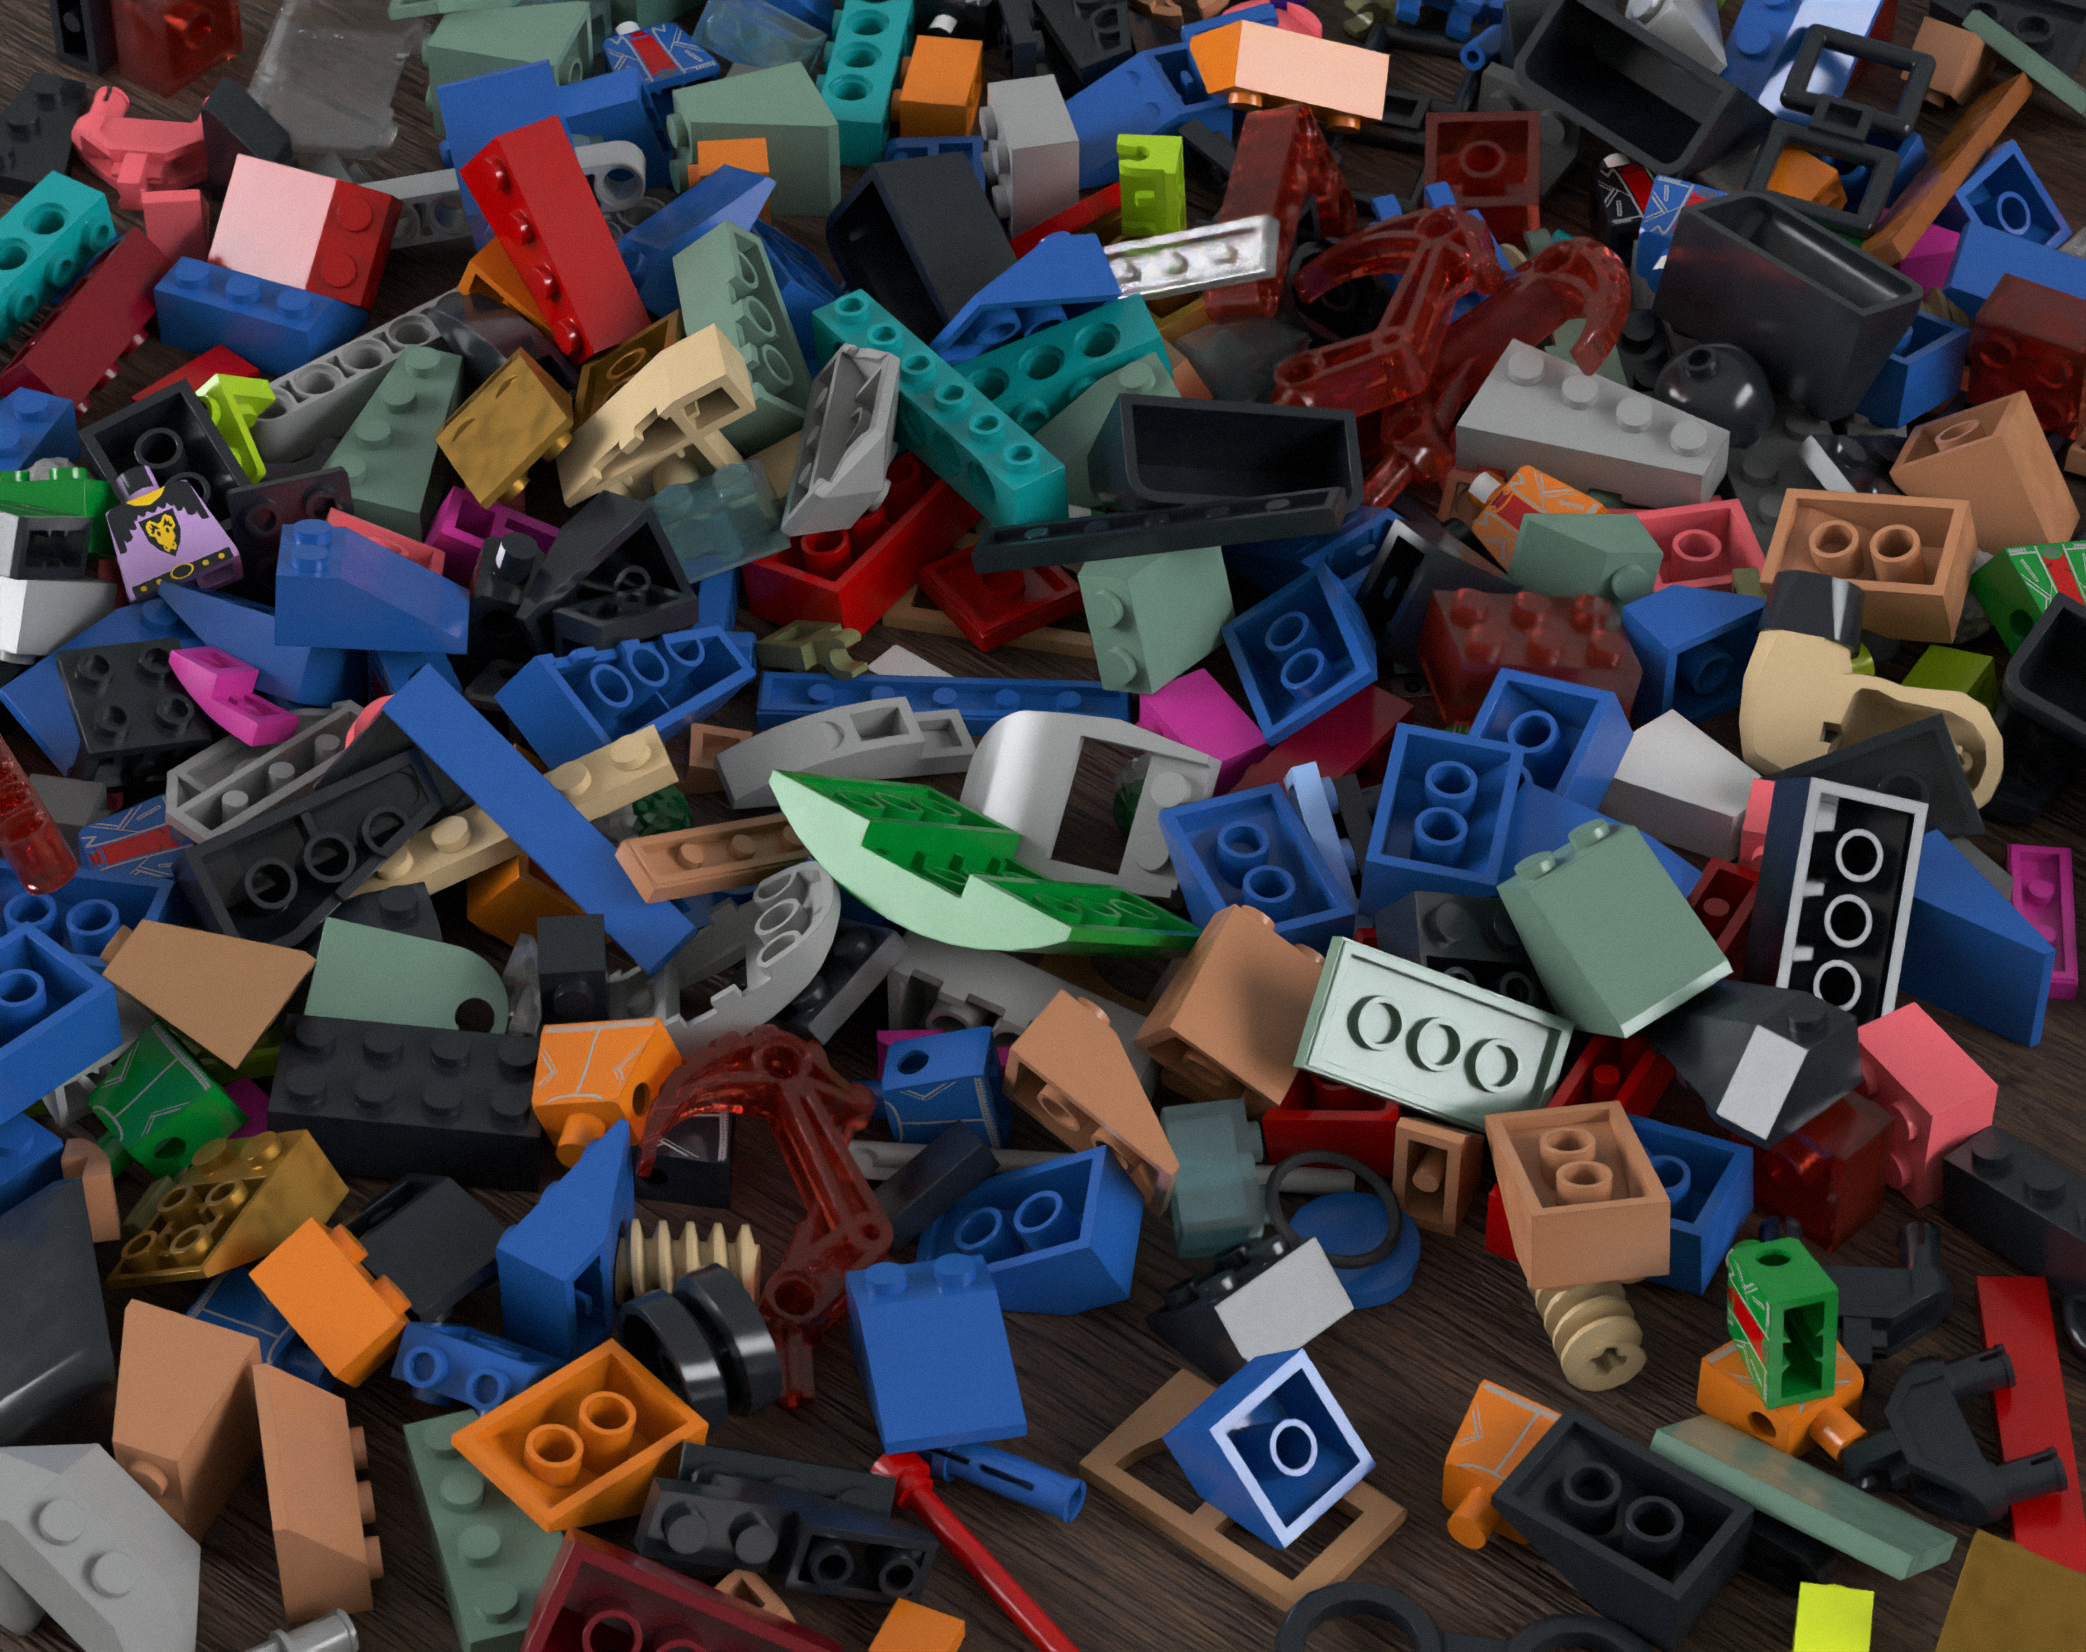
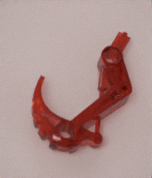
(1442, 259)
(1556, 285)
(844, 1219)

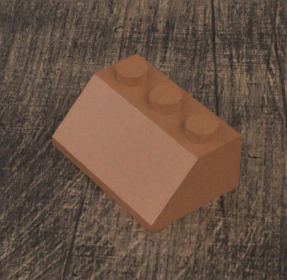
(316, 1497)

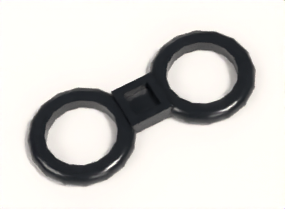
(1425, 1633)

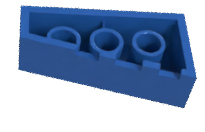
(599, 696)

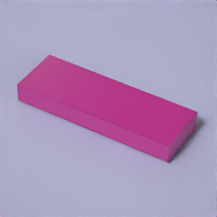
(2046, 900)

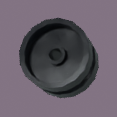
(705, 1344)

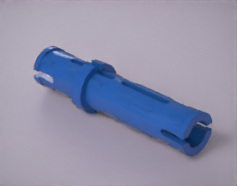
(1051, 1491)

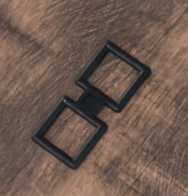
(1405, 111)
(1842, 126)

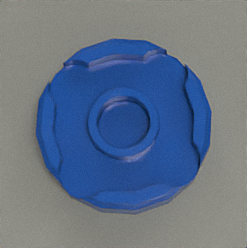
(1356, 1225)

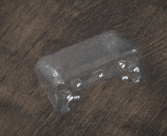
(334, 74)

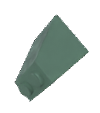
(506, 38)
(773, 105)
(1155, 615)
(1610, 931)

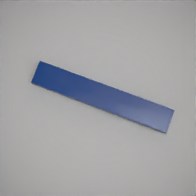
(979, 700)
(536, 817)

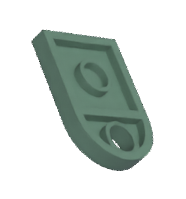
(399, 979)

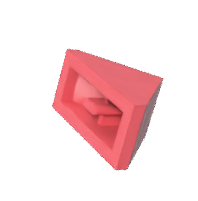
(178, 223)

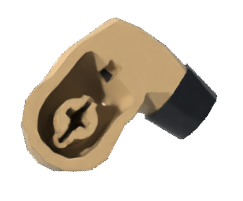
(1809, 702)

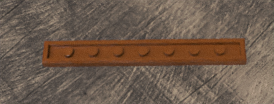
(1946, 170)

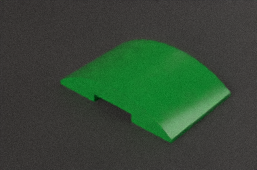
(955, 874)

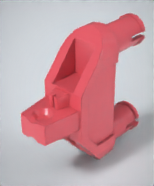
(138, 152)

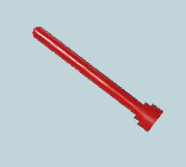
(915, 1493)

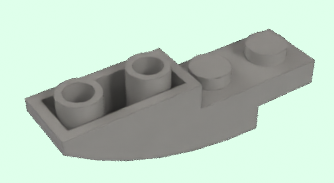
(853, 741)

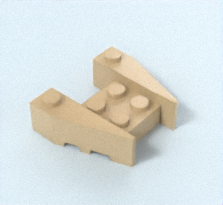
(668, 425)

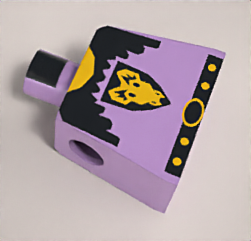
(168, 538)

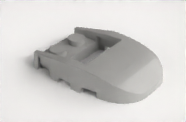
(1025, 778)
(779, 933)

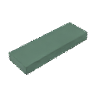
(2028, 61)

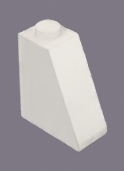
(1681, 788)

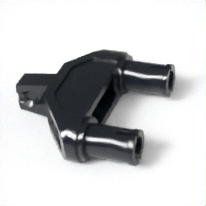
(1882, 1306)
(1934, 1452)

